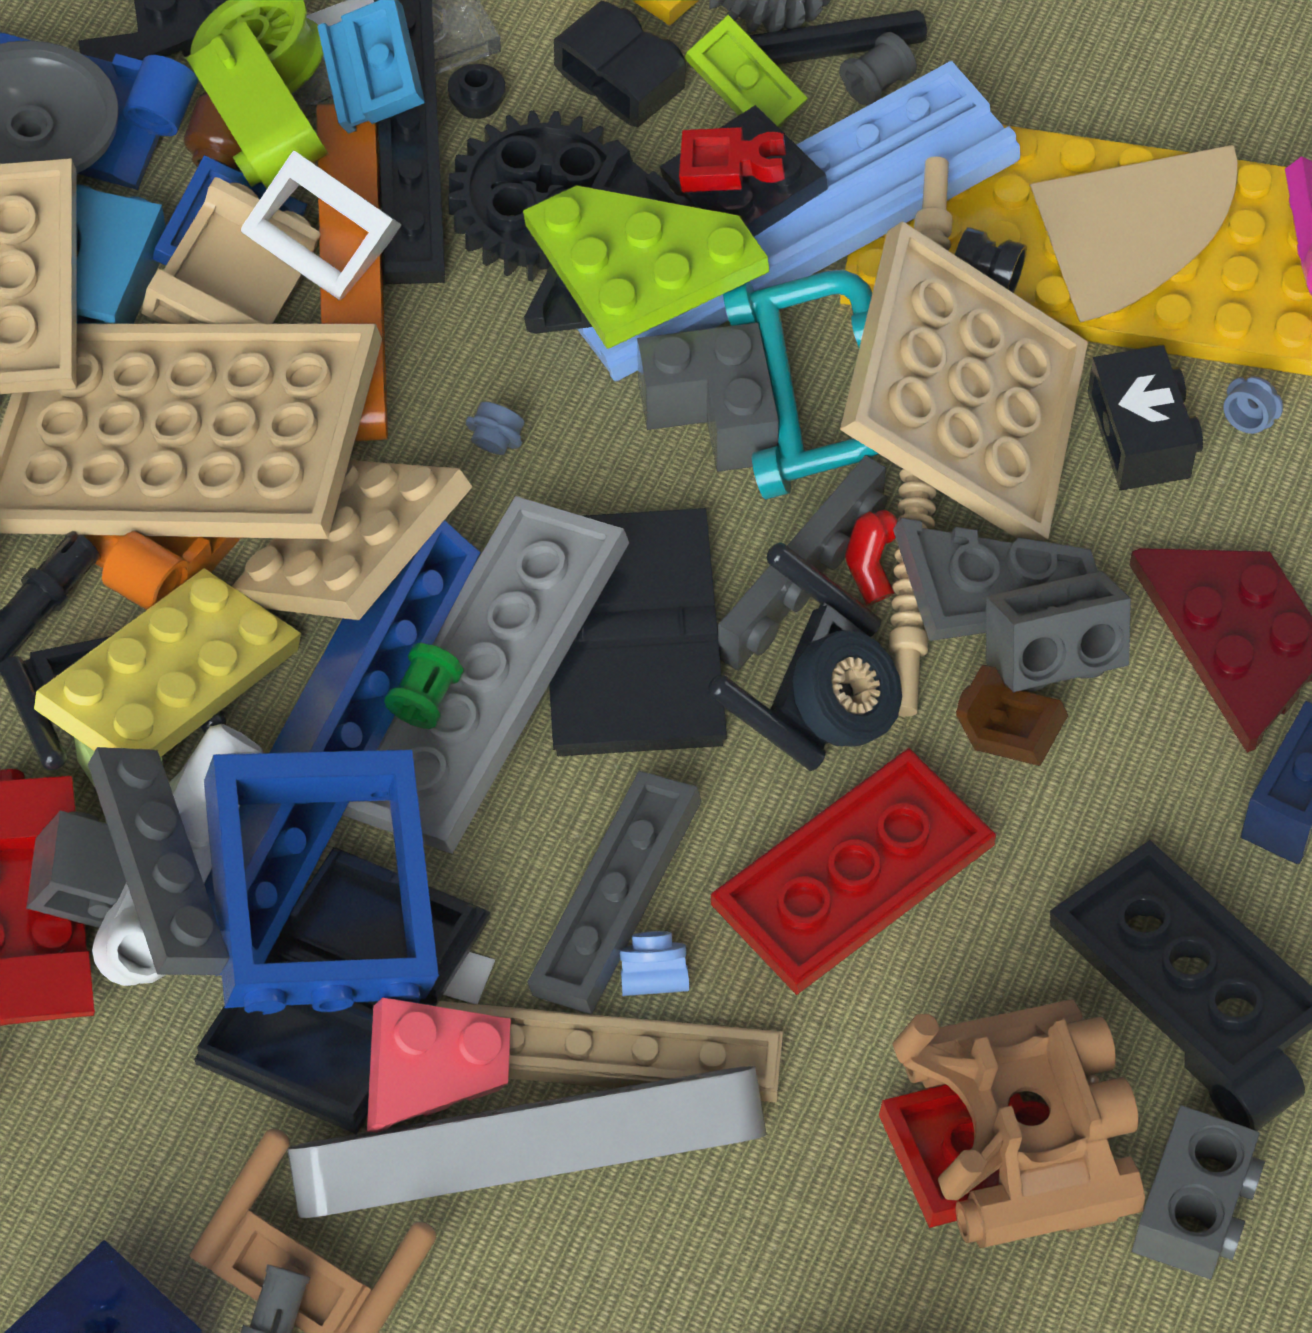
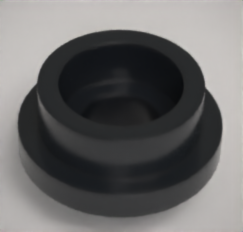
(476, 90)

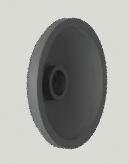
(54, 105)

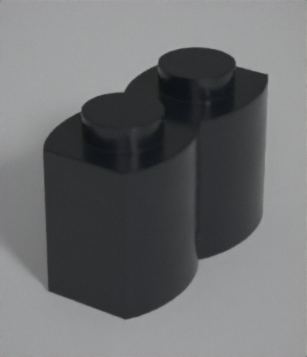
(620, 62)

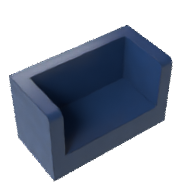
(1282, 802)

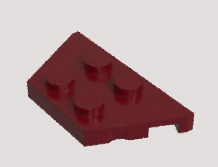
(1236, 627)

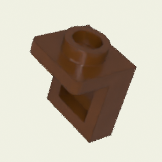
(1009, 722)

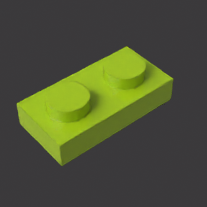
(744, 73)

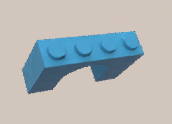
(114, 255)

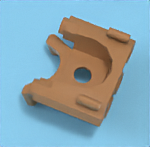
(1049, 1172)

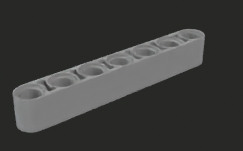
(526, 1141)

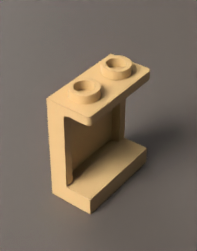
(223, 273)

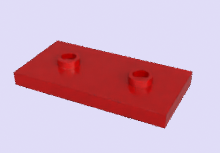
(852, 870)

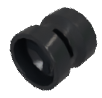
(999, 263)

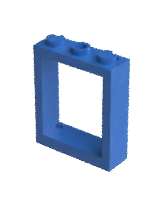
(314, 779)

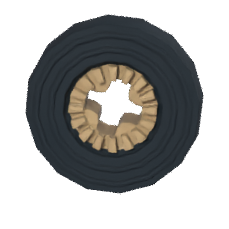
(851, 660)

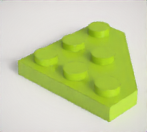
(641, 258)

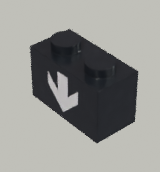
(1144, 417)

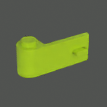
(254, 105)

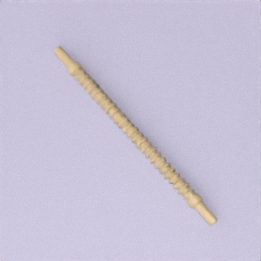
(908, 638)

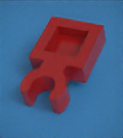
(721, 157)

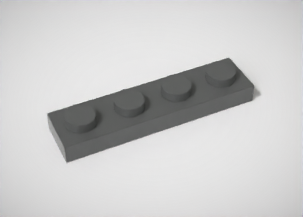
(822, 543)
(158, 862)
(614, 892)

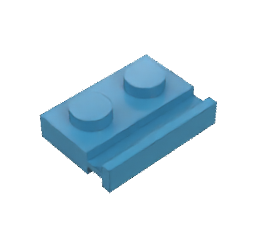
(371, 64)

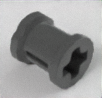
(878, 68)

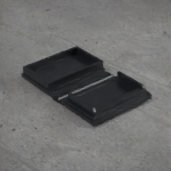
(646, 646)
(325, 1057)

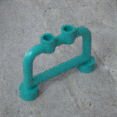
(789, 461)

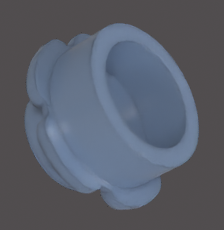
(1252, 404)
(495, 428)

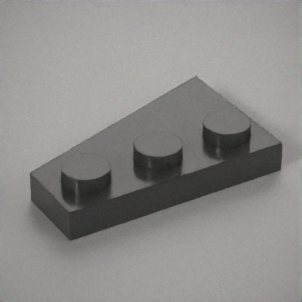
(959, 569)

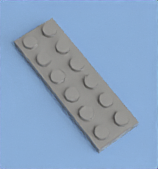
(510, 638)

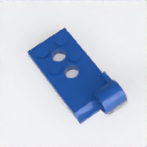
(150, 105)

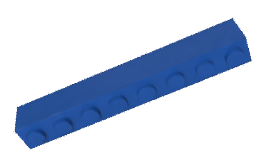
(344, 712)

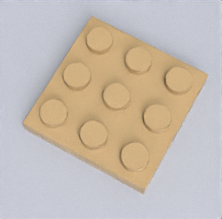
(375, 532)

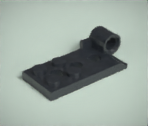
(1231, 1056)

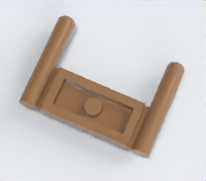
(242, 1244)

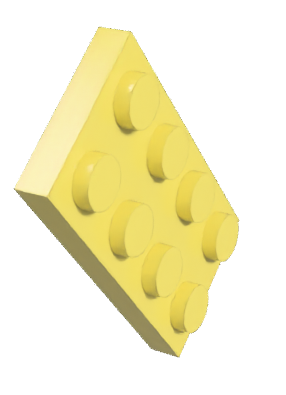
(169, 668)

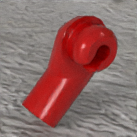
(864, 553)

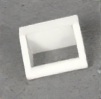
(303, 172)

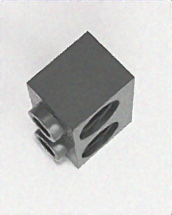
(1058, 631)
(1190, 1190)

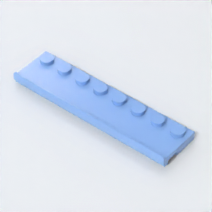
(873, 184)

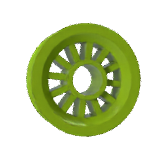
(279, 27)

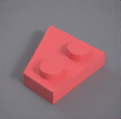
(431, 1059)

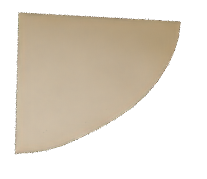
(1134, 224)

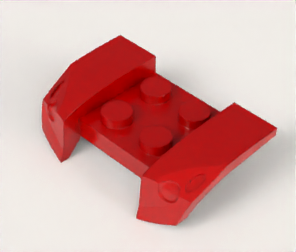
(41, 955)

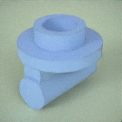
(653, 965)

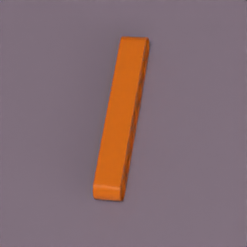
(355, 163)

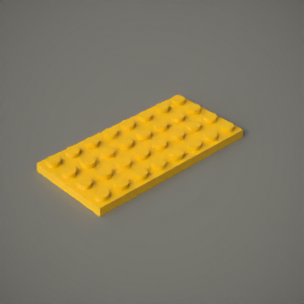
(1229, 305)

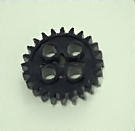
(490, 186)

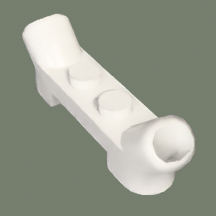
(120, 942)

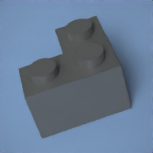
(711, 379)

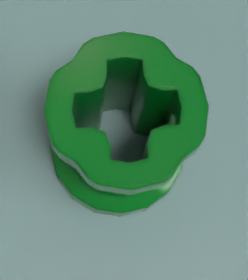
(424, 685)

